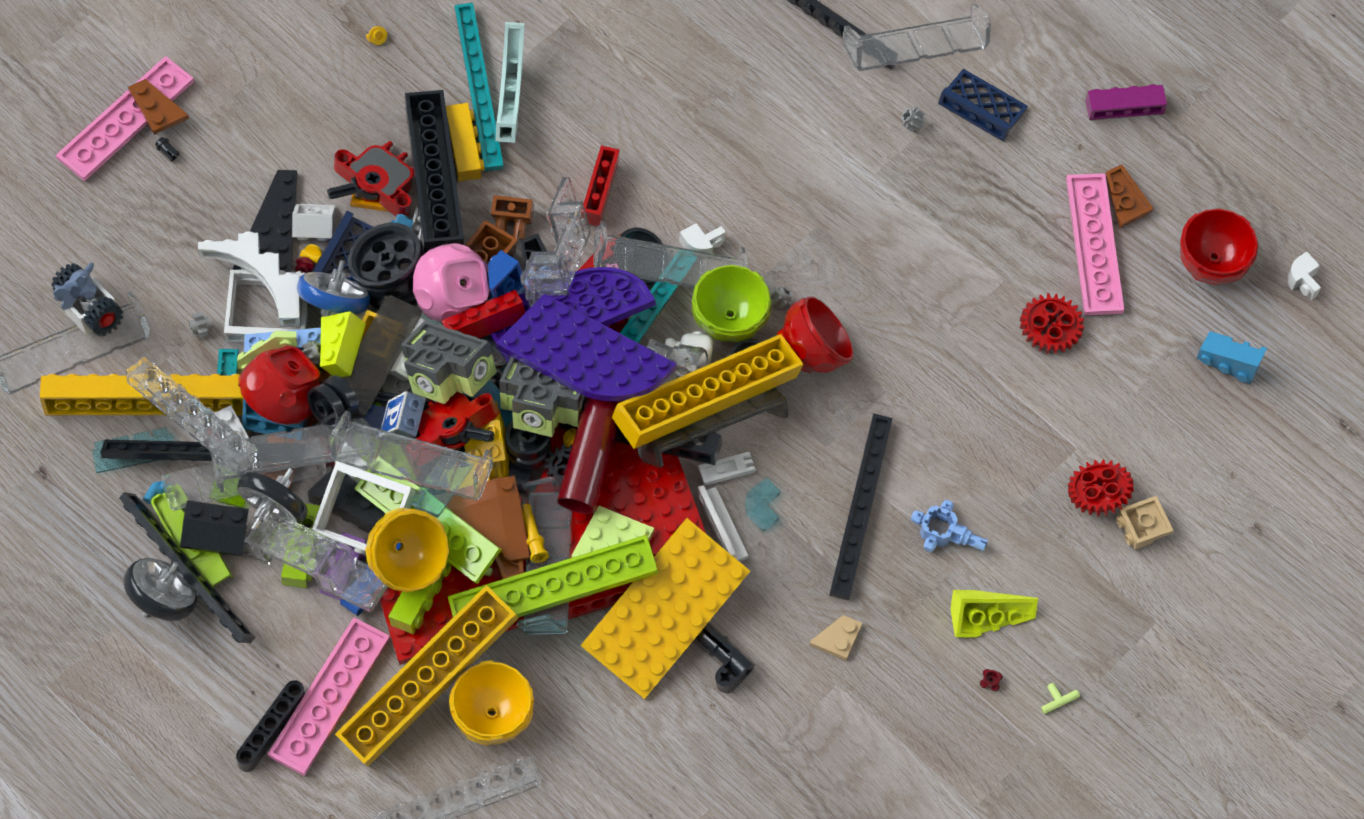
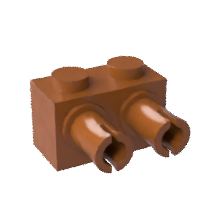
(514, 210)

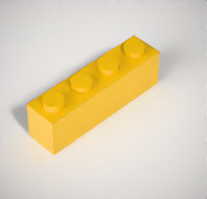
(463, 142)

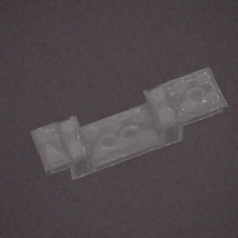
(553, 270)
(313, 553)

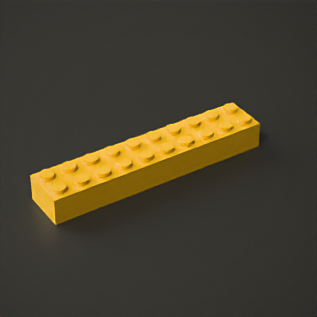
(707, 391)
(115, 396)
(426, 676)

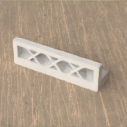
(721, 522)

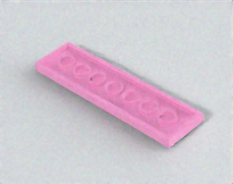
(119, 122)
(1094, 244)
(328, 696)

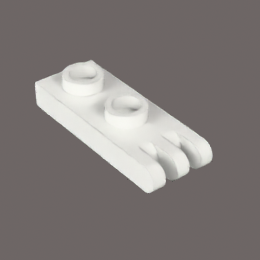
(726, 469)

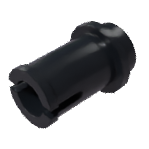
(163, 145)

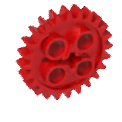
(1066, 333)
(1100, 487)

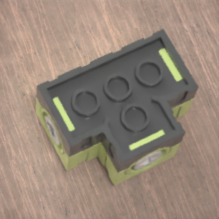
(446, 362)
(537, 399)

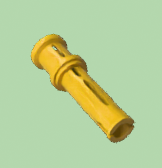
(534, 540)

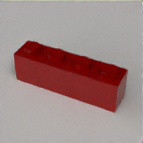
(601, 184)
(488, 316)

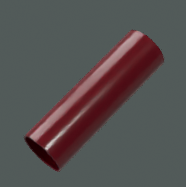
(588, 456)

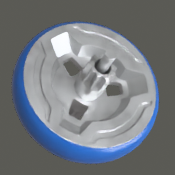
(333, 292)

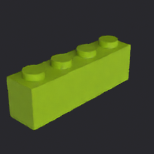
(412, 605)

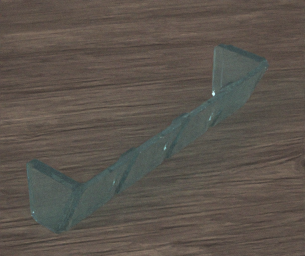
(554, 526)

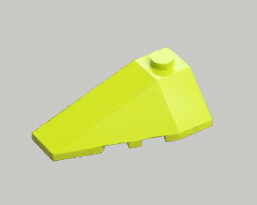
(984, 611)

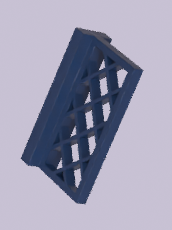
(975, 112)
(336, 243)

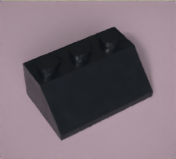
(214, 528)

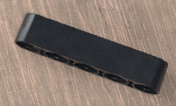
(274, 716)

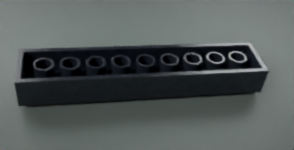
(433, 169)

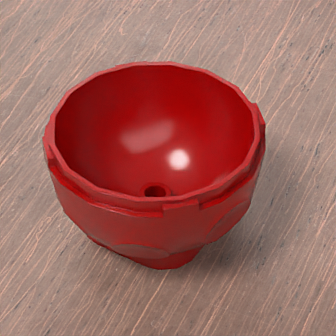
(1221, 236)
(816, 336)
(278, 385)

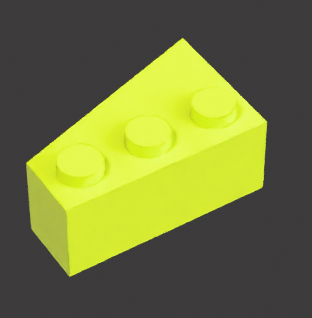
(340, 342)

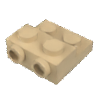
(1144, 522)

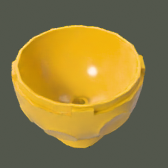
(421, 552)
(487, 689)

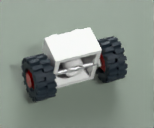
(91, 315)

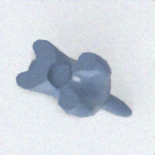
(78, 285)

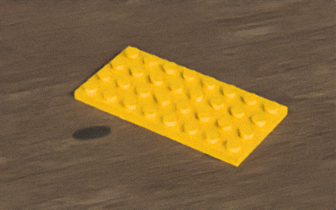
(667, 610)

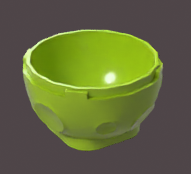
(734, 292)

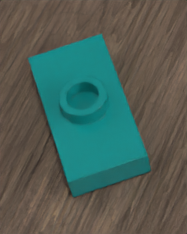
(227, 362)

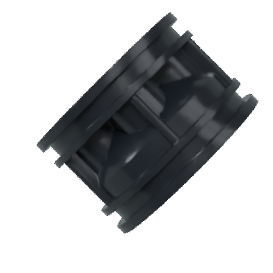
(381, 253)

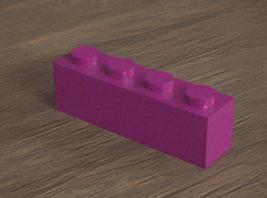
(1126, 102)

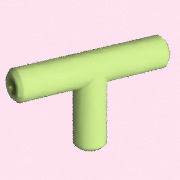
(1059, 700)

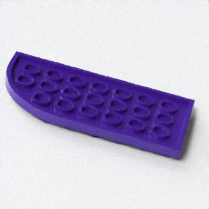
(601, 294)
(584, 353)

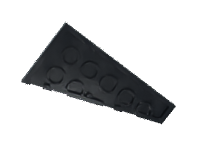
(275, 218)

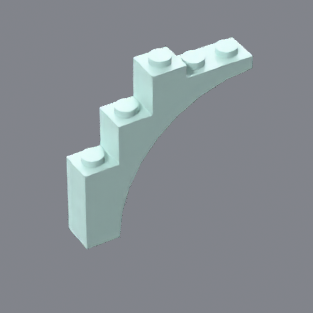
(510, 82)

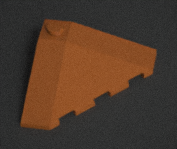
(497, 517)

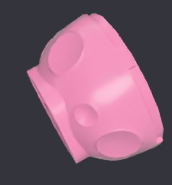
(438, 281)

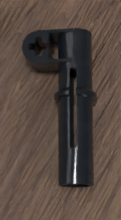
(727, 654)

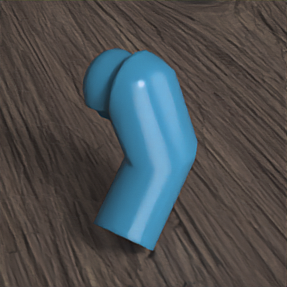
(155, 488)

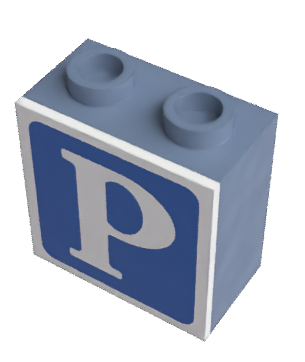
(403, 414)

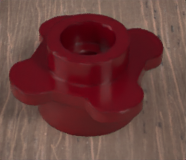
(304, 265)
(991, 674)

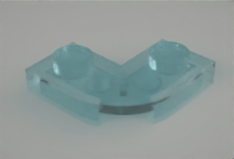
(757, 507)

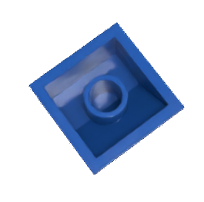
(504, 274)

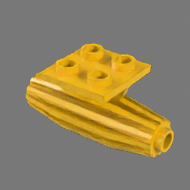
(497, 446)

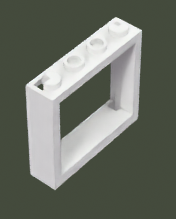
(236, 333)
(332, 492)

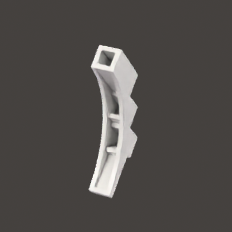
(264, 266)

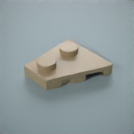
(838, 637)

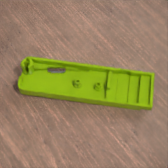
(209, 563)

